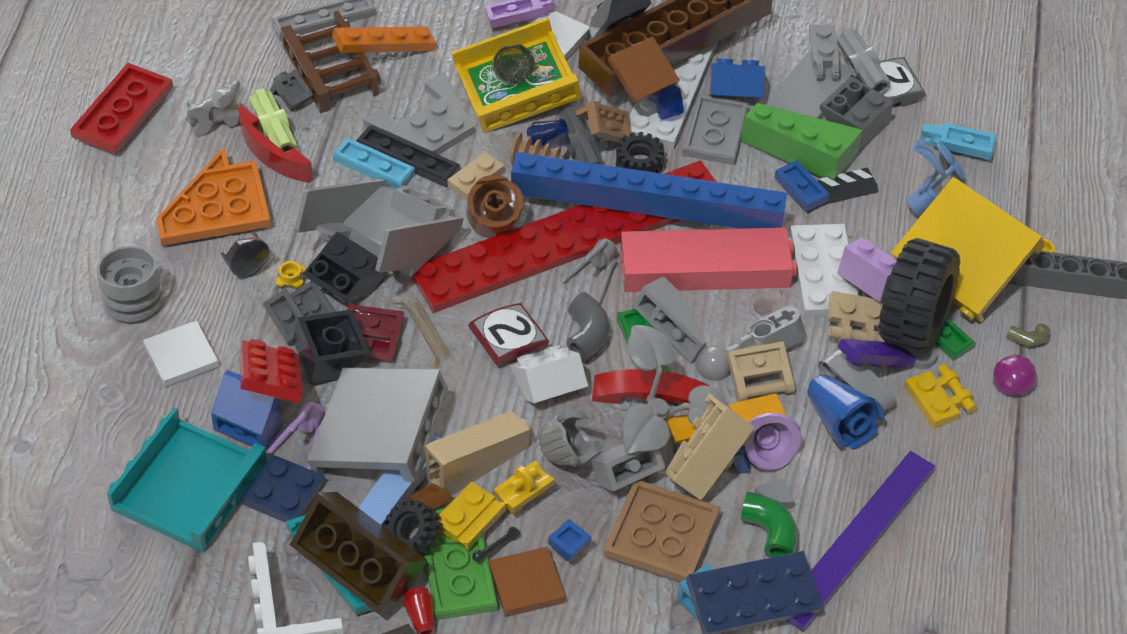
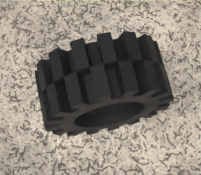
(640, 145)
(427, 528)

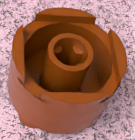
(507, 200)

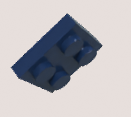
(283, 489)

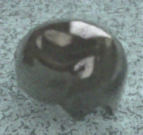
(513, 64)

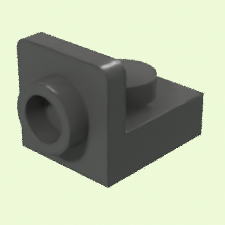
(291, 89)

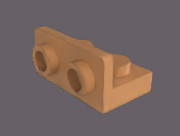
(606, 121)

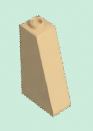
(475, 451)

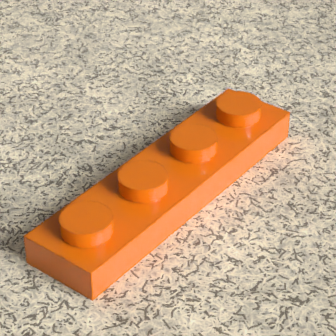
(383, 39)

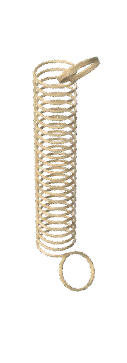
(435, 357)

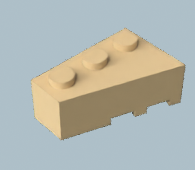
(710, 448)

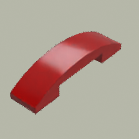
(289, 164)
(637, 384)

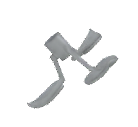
(645, 424)

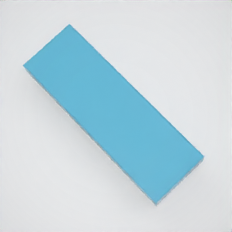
(373, 163)

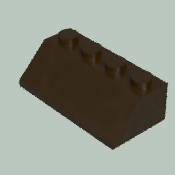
(357, 551)

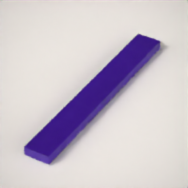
(866, 529)

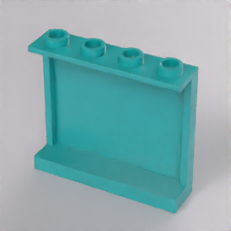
(185, 482)

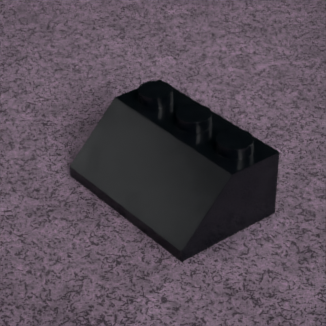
(614, 12)

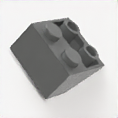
(858, 107)

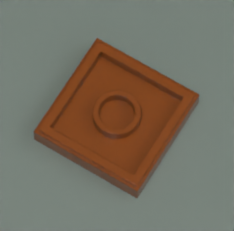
(643, 70)
(526, 581)

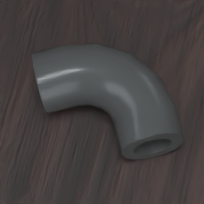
(594, 326)

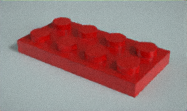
(121, 108)
(270, 370)

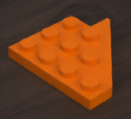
(216, 203)

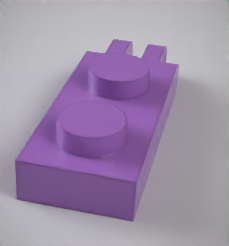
(515, 11)

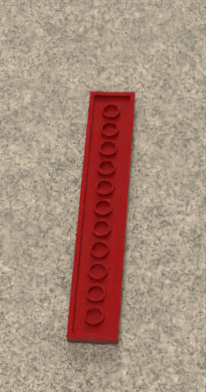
(532, 249)

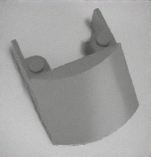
(392, 223)

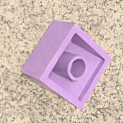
(867, 267)

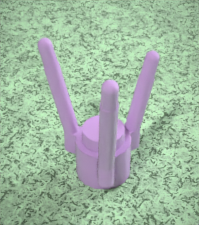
(307, 421)

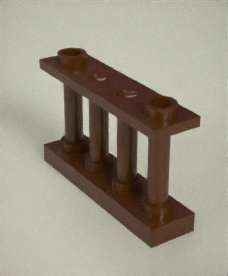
(313, 76)

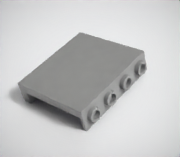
(379, 420)

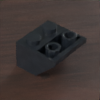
(345, 269)

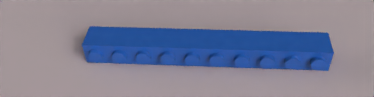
(648, 192)

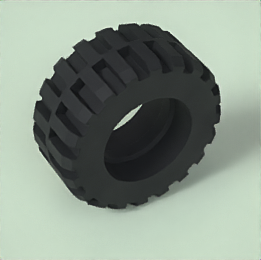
(919, 295)

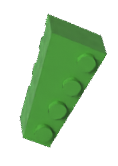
(816, 143)

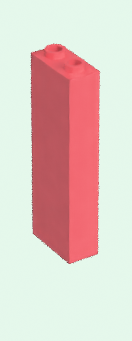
(708, 258)

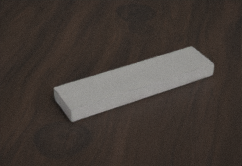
(322, 16)

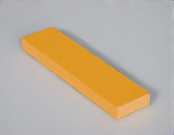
(682, 430)

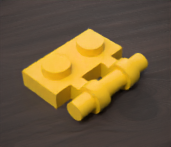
(933, 400)

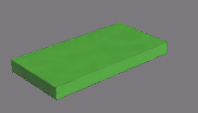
(457, 581)

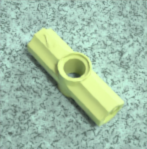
(272, 120)

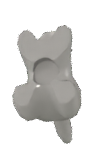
(217, 107)

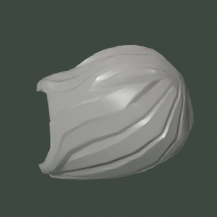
(565, 442)

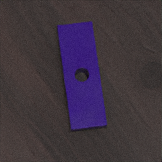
(875, 353)

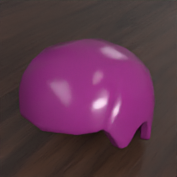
(1015, 375)

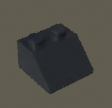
(329, 344)

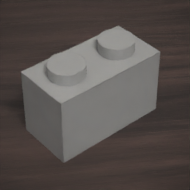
(617, 469)

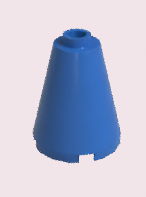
(845, 411)

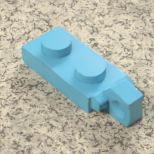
(960, 139)

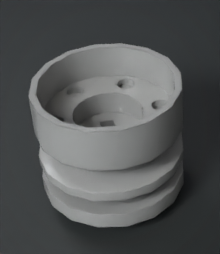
(129, 283)

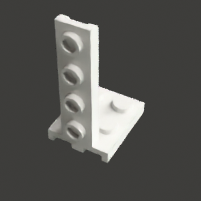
(265, 609)

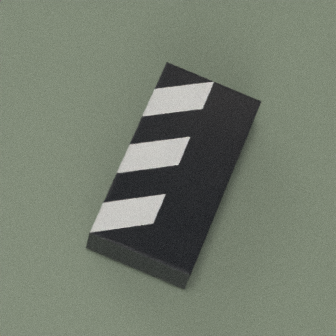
(849, 185)

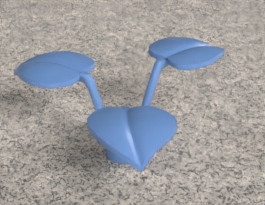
(926, 194)

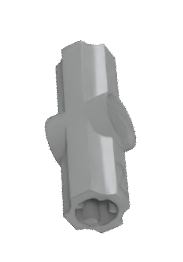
(863, 61)

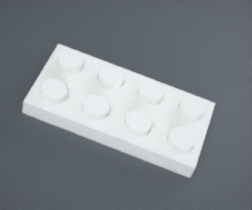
(818, 257)

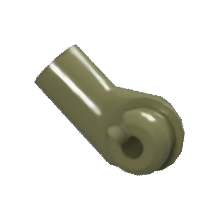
(1030, 338)

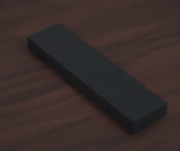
(426, 163)

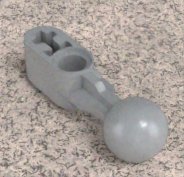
(776, 327)

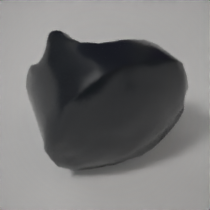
(247, 256)

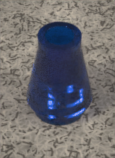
(547, 130)

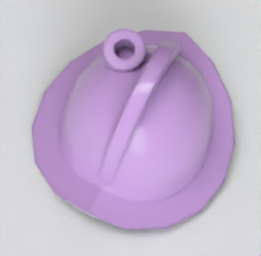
(772, 441)

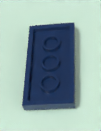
(753, 593)

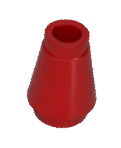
(420, 609)

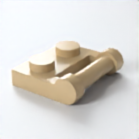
(759, 362)

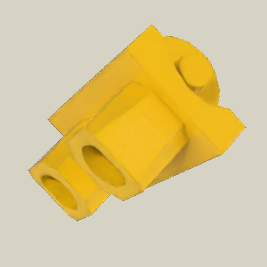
(523, 487)

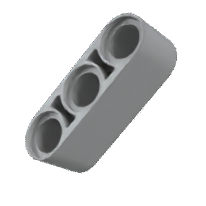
(857, 377)

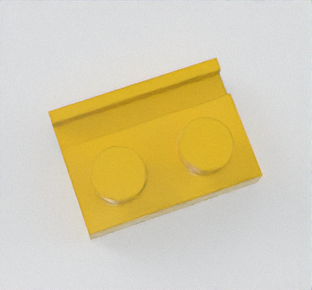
(470, 515)

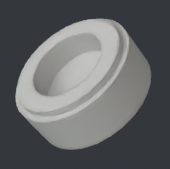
(924, 360)

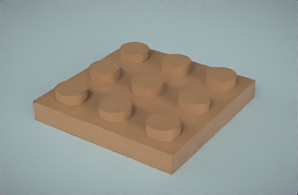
(661, 531)

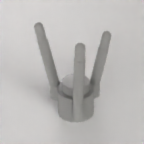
(600, 256)

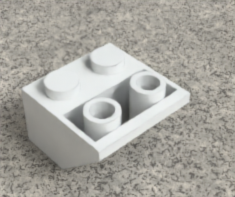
(549, 373)

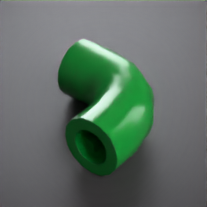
(775, 520)

